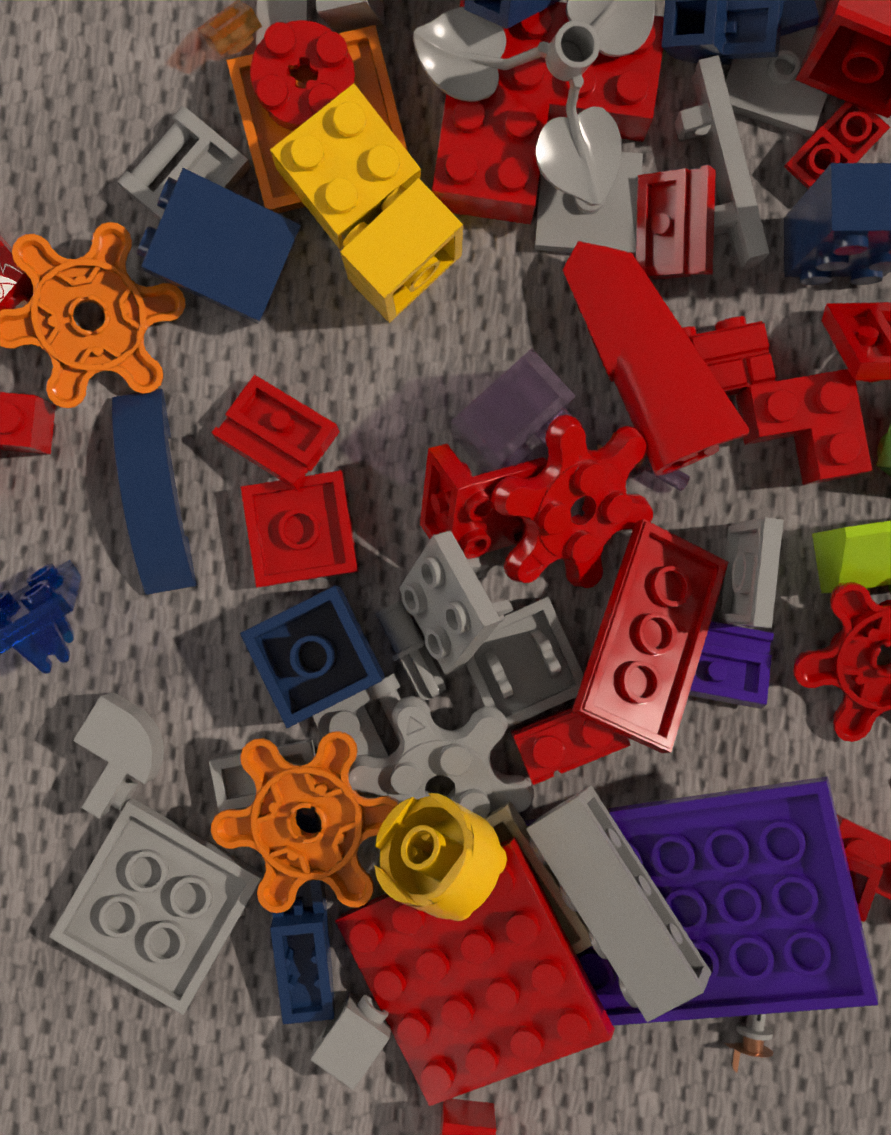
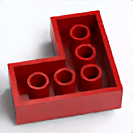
(489, 145)

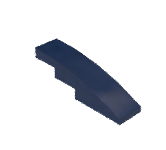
(304, 949)

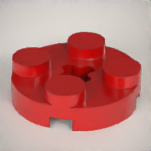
(284, 50)

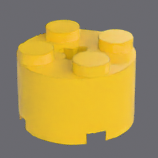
(438, 857)

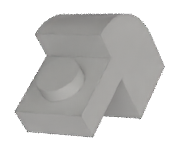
(130, 744)

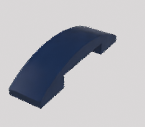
(150, 492)

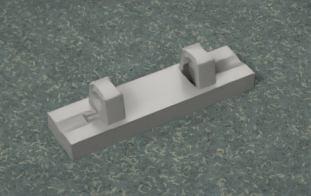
(715, 121)

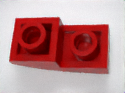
(840, 140)

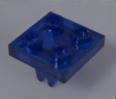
(36, 617)

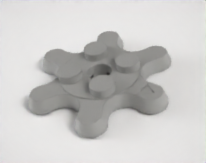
(433, 751)

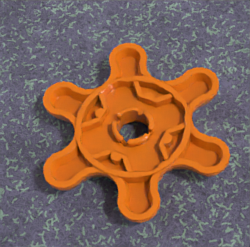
(94, 278)
(272, 826)

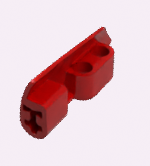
(650, 360)

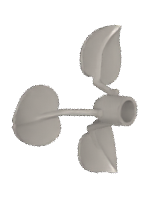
(573, 152)

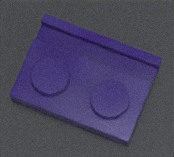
(734, 666)

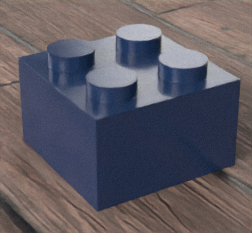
(313, 656)

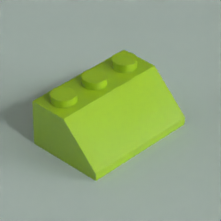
(854, 555)

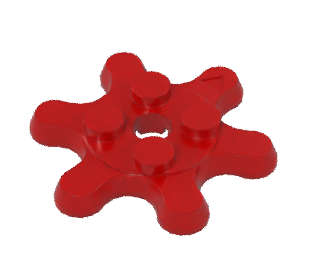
(548, 498)
(852, 661)

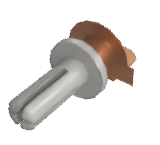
(754, 1035)

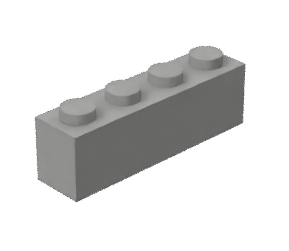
(619, 905)

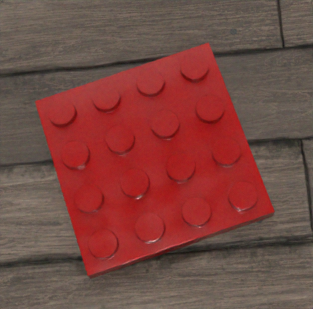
(477, 992)

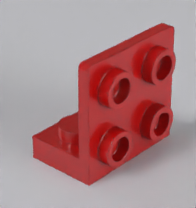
(464, 504)

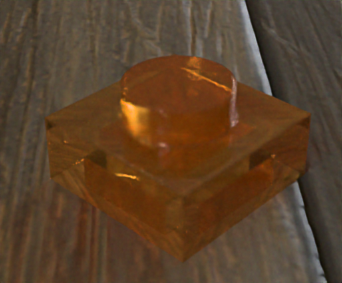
(231, 29)

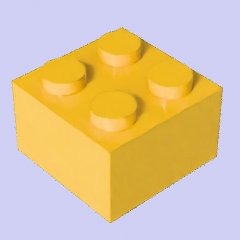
(344, 164)
(402, 249)

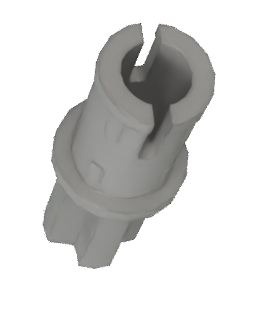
(411, 651)

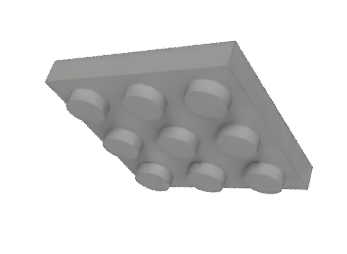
(156, 905)

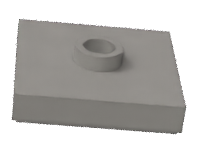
(768, 88)
(612, 224)
(751, 573)

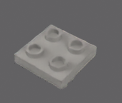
(451, 602)
(526, 664)

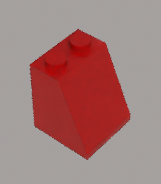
(852, 54)

